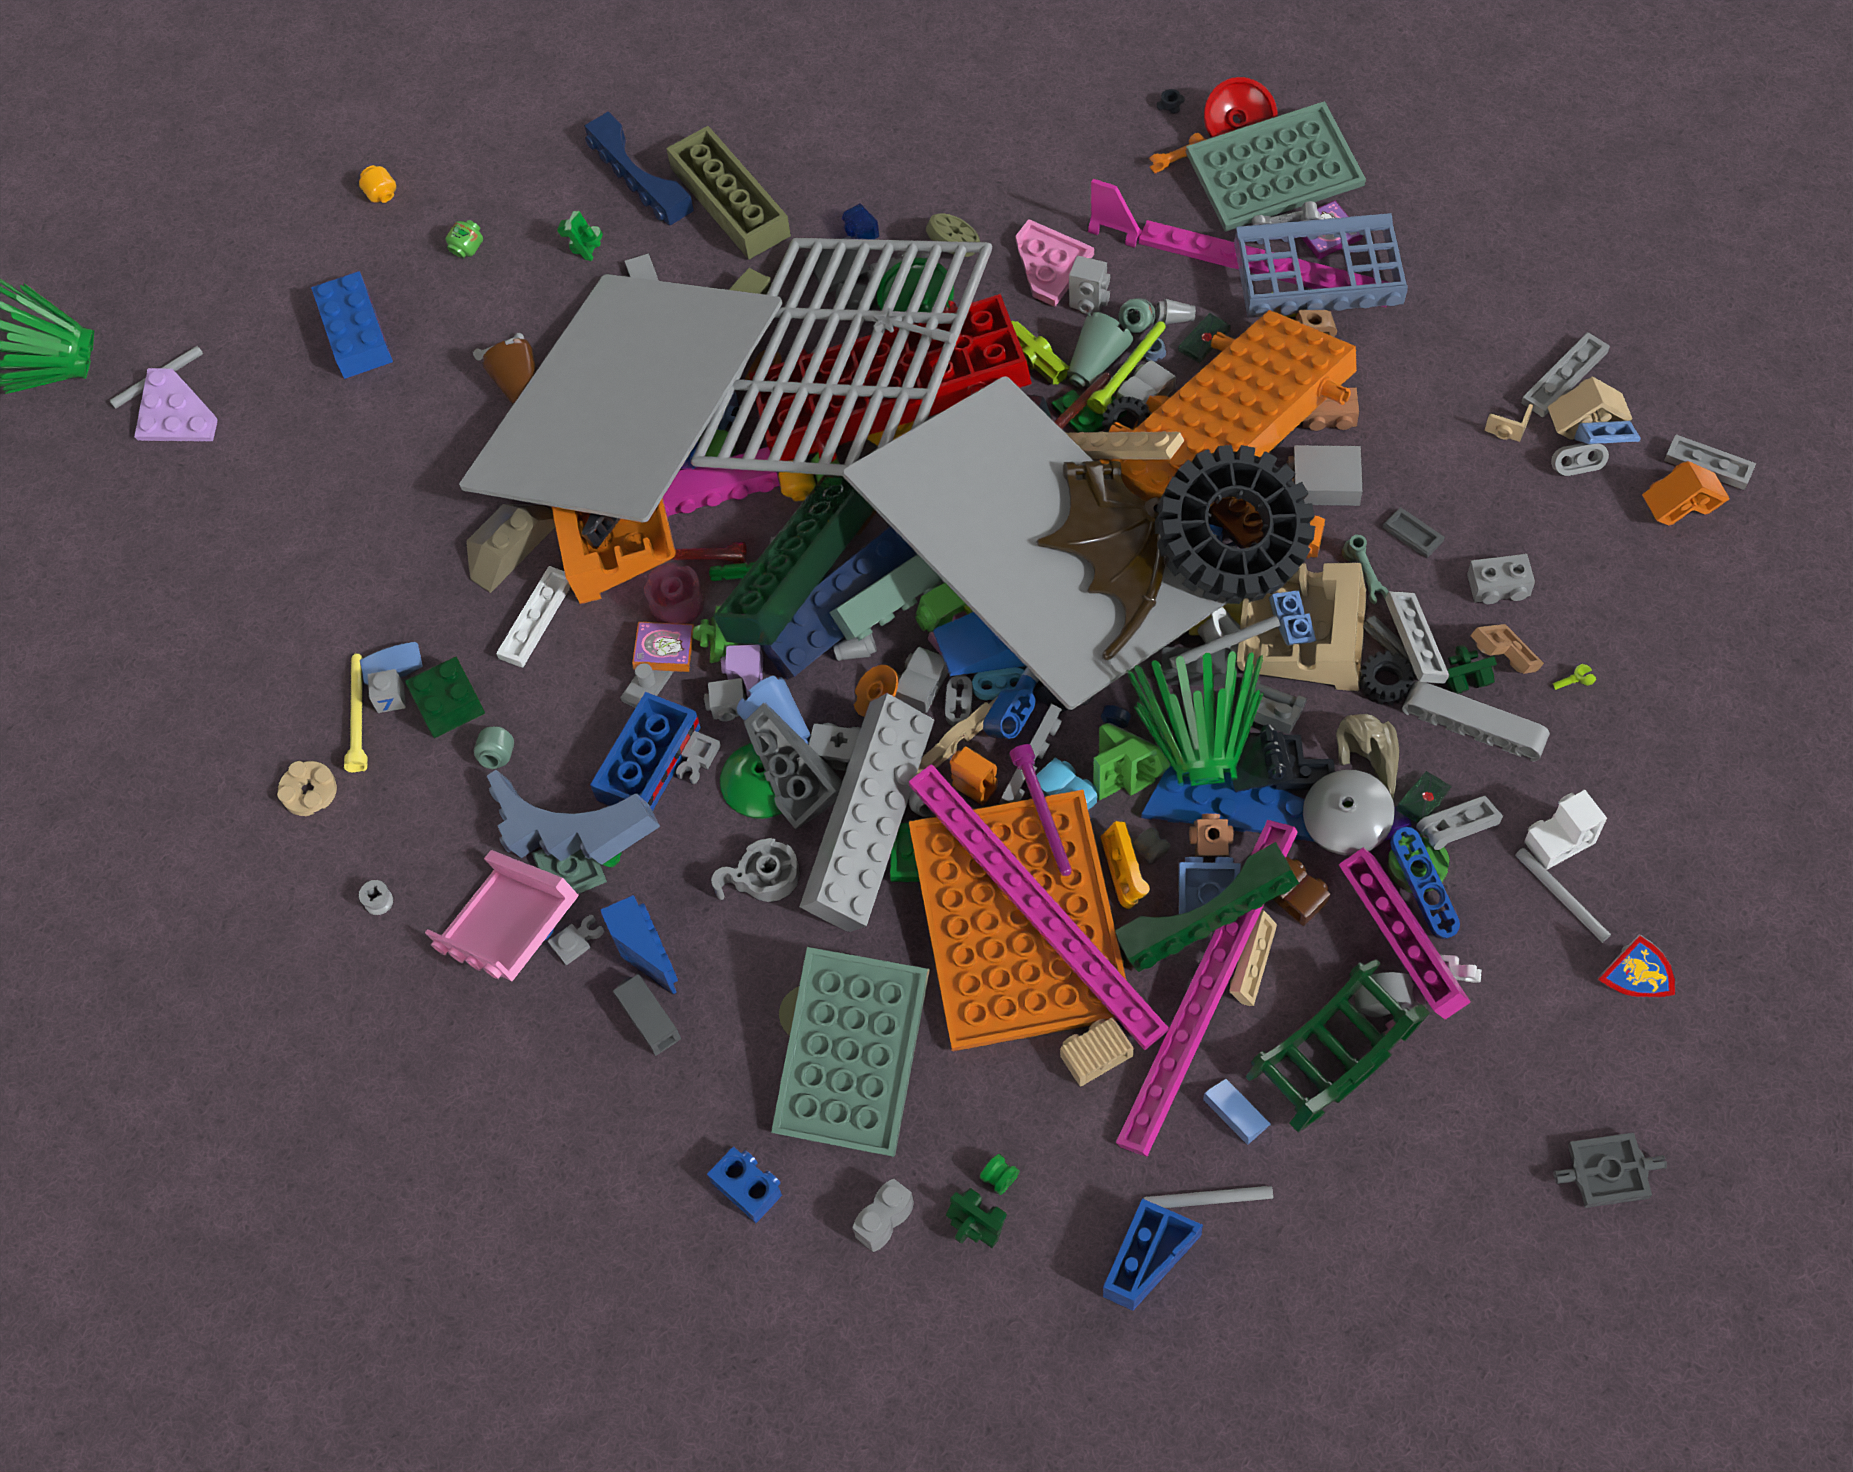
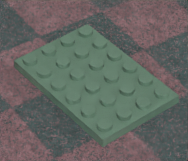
(1275, 165)
(850, 1051)

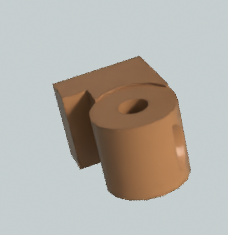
(1318, 319)

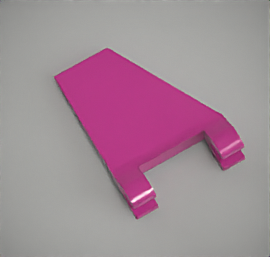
(1111, 210)

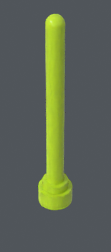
(1101, 399)

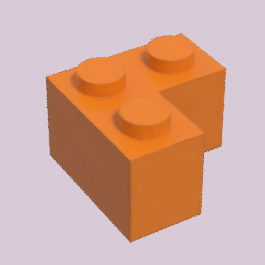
(1685, 490)

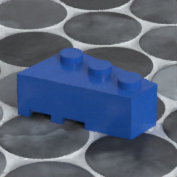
(1148, 1253)

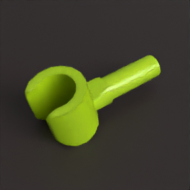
(1580, 670)

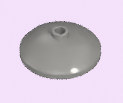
(1351, 828)

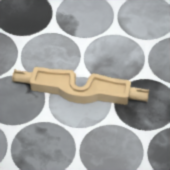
(963, 730)

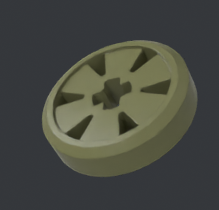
(952, 229)

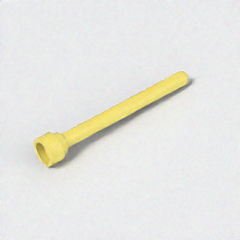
(356, 759)

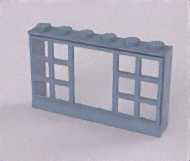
(1327, 298)

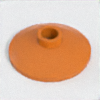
(874, 684)

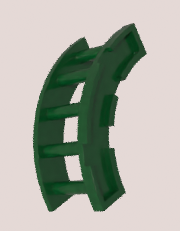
(1356, 1070)

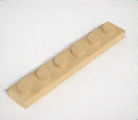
(1128, 444)

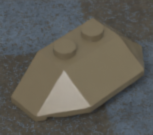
(506, 542)

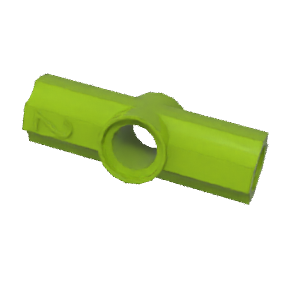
(1040, 355)

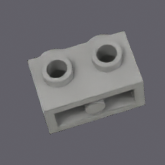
(1088, 285)
(1501, 578)

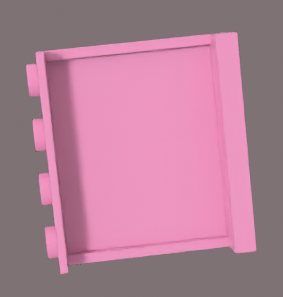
(506, 917)

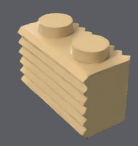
(1096, 1050)

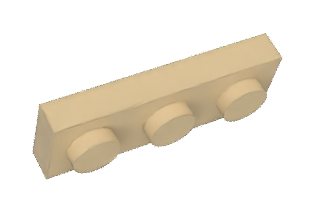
(1252, 962)

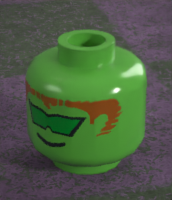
(464, 238)

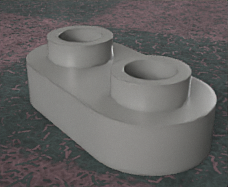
(1578, 458)

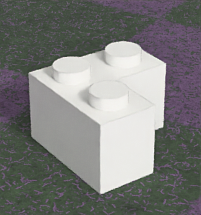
(1570, 830)

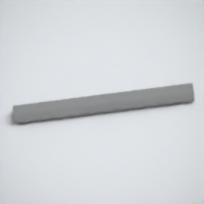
(138, 388)
(1227, 640)
(1562, 894)
(1212, 1197)

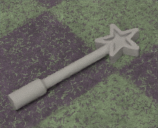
(889, 320)

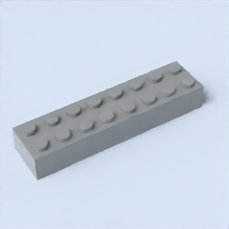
(867, 814)

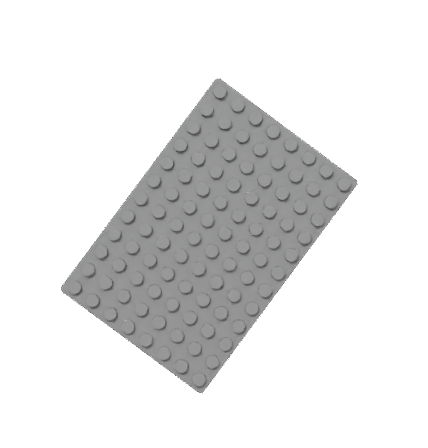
(622, 397)
(973, 502)

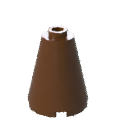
(510, 366)

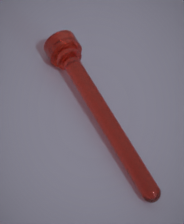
(1081, 401)
(732, 553)

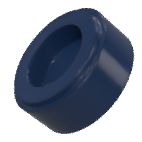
(1116, 716)

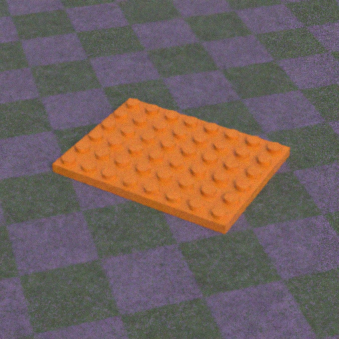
(990, 960)

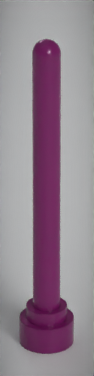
(1023, 758)

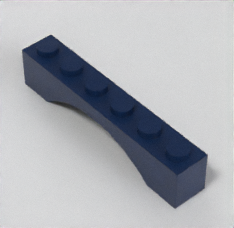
(666, 197)

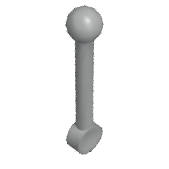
(478, 353)

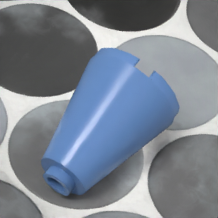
(779, 698)

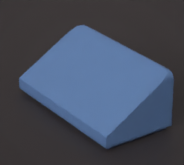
(1606, 432)
(1236, 1111)

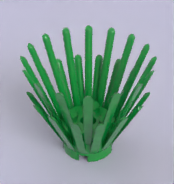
(54, 356)
(1208, 750)

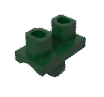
(1480, 669)
(973, 1221)

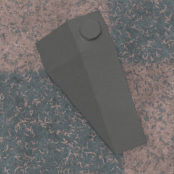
(797, 774)

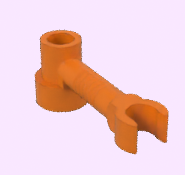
(1163, 160)

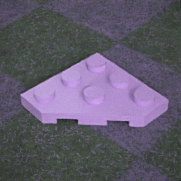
(172, 410)

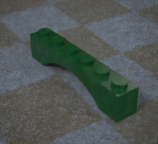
(1260, 880)

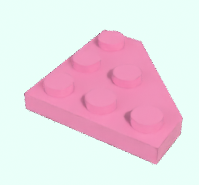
(1048, 260)

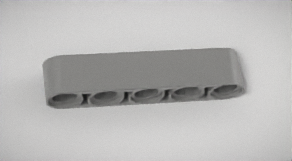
(1477, 720)

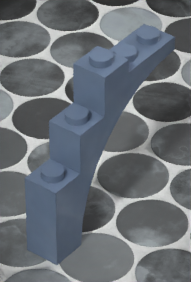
(597, 833)

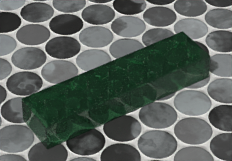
(793, 563)

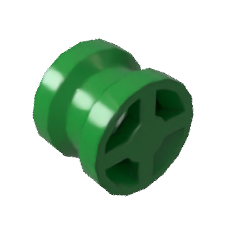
(999, 1174)

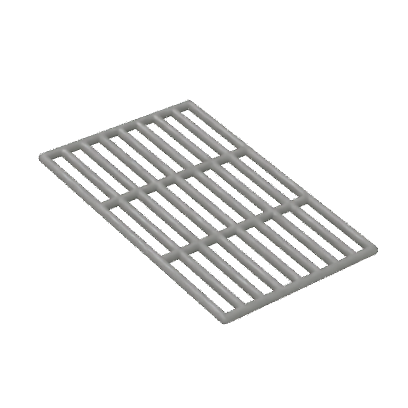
(832, 387)

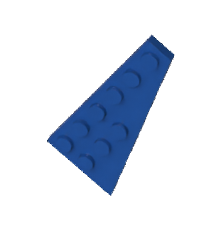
(1243, 809)

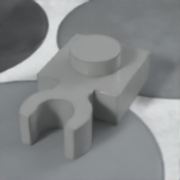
(698, 753)
(573, 942)

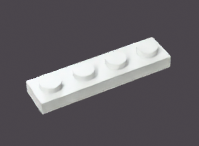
(534, 617)

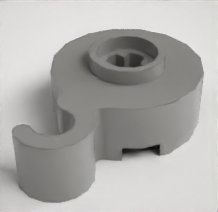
(751, 873)

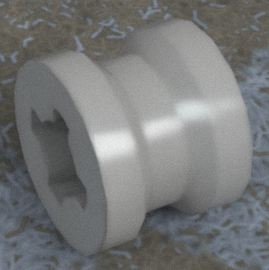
(379, 904)

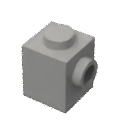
(724, 698)

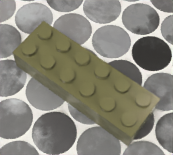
(728, 192)

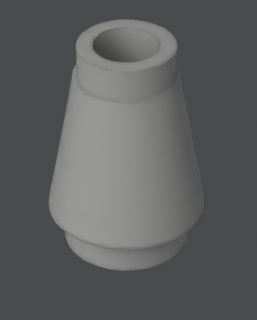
(1174, 312)
(855, 649)

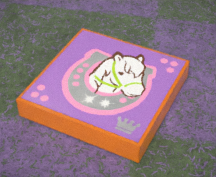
(663, 646)

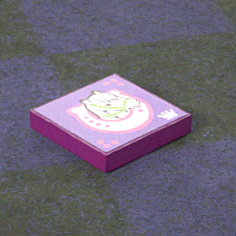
(1328, 244)

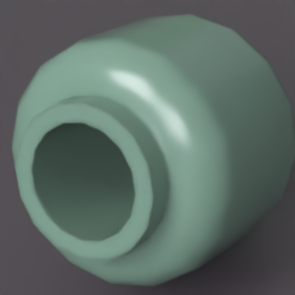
(1128, 316)
(493, 747)

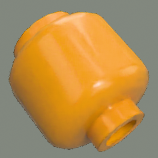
(377, 184)
(796, 484)

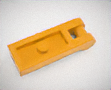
(1123, 865)

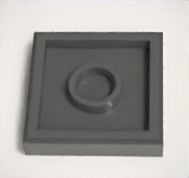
(843, 269)

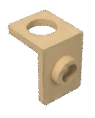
(1507, 428)

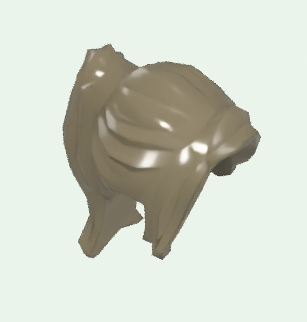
(1373, 741)

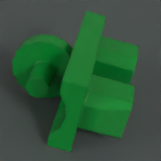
(583, 237)

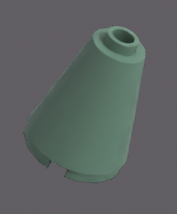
(1097, 348)

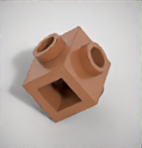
(1203, 844)

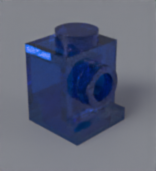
(860, 223)

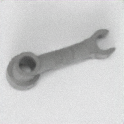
(1308, 212)

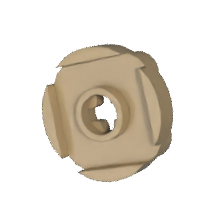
(301, 774)

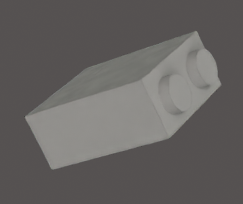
(1328, 473)

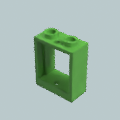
(938, 607)

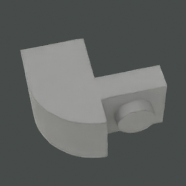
(1398, 986)

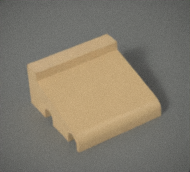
(1337, 615)

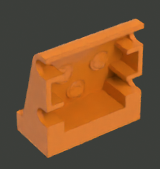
(624, 553)

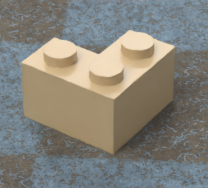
(1588, 403)

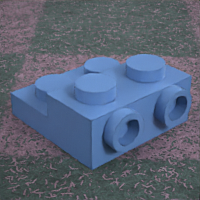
(1203, 881)

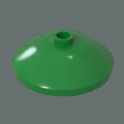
(910, 285)
(745, 788)

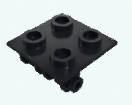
(1263, 761)

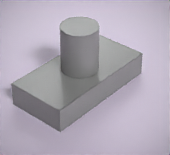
(644, 681)

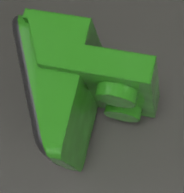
(1125, 762)

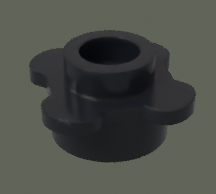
(1171, 101)

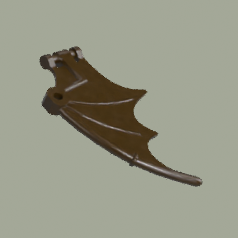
(1116, 537)

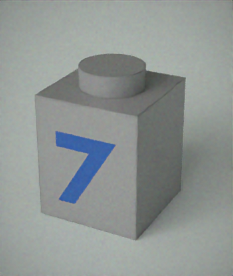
(386, 691)

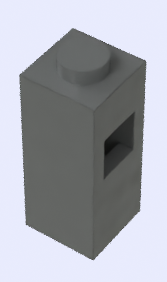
(1195, 668)
(646, 1014)

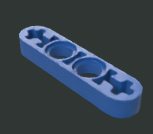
(1429, 881)

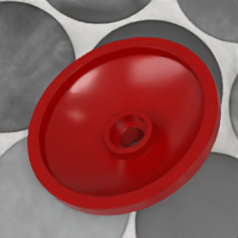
(1238, 98)

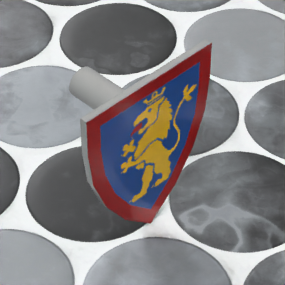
(1640, 971)

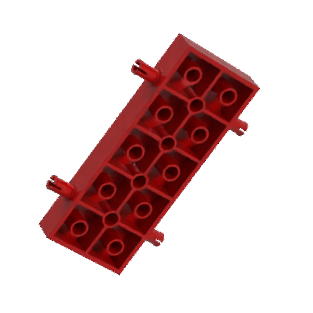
(981, 356)

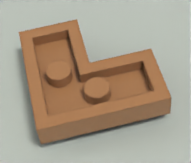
(1502, 640)

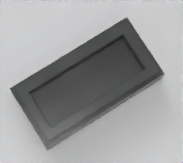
(1413, 532)

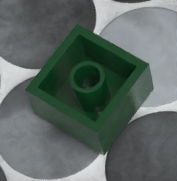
(445, 697)

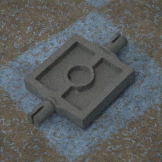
(1610, 1170)

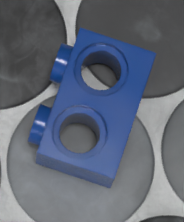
(740, 1188)

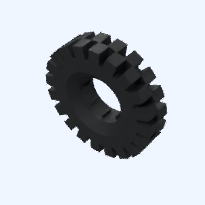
(1204, 558)

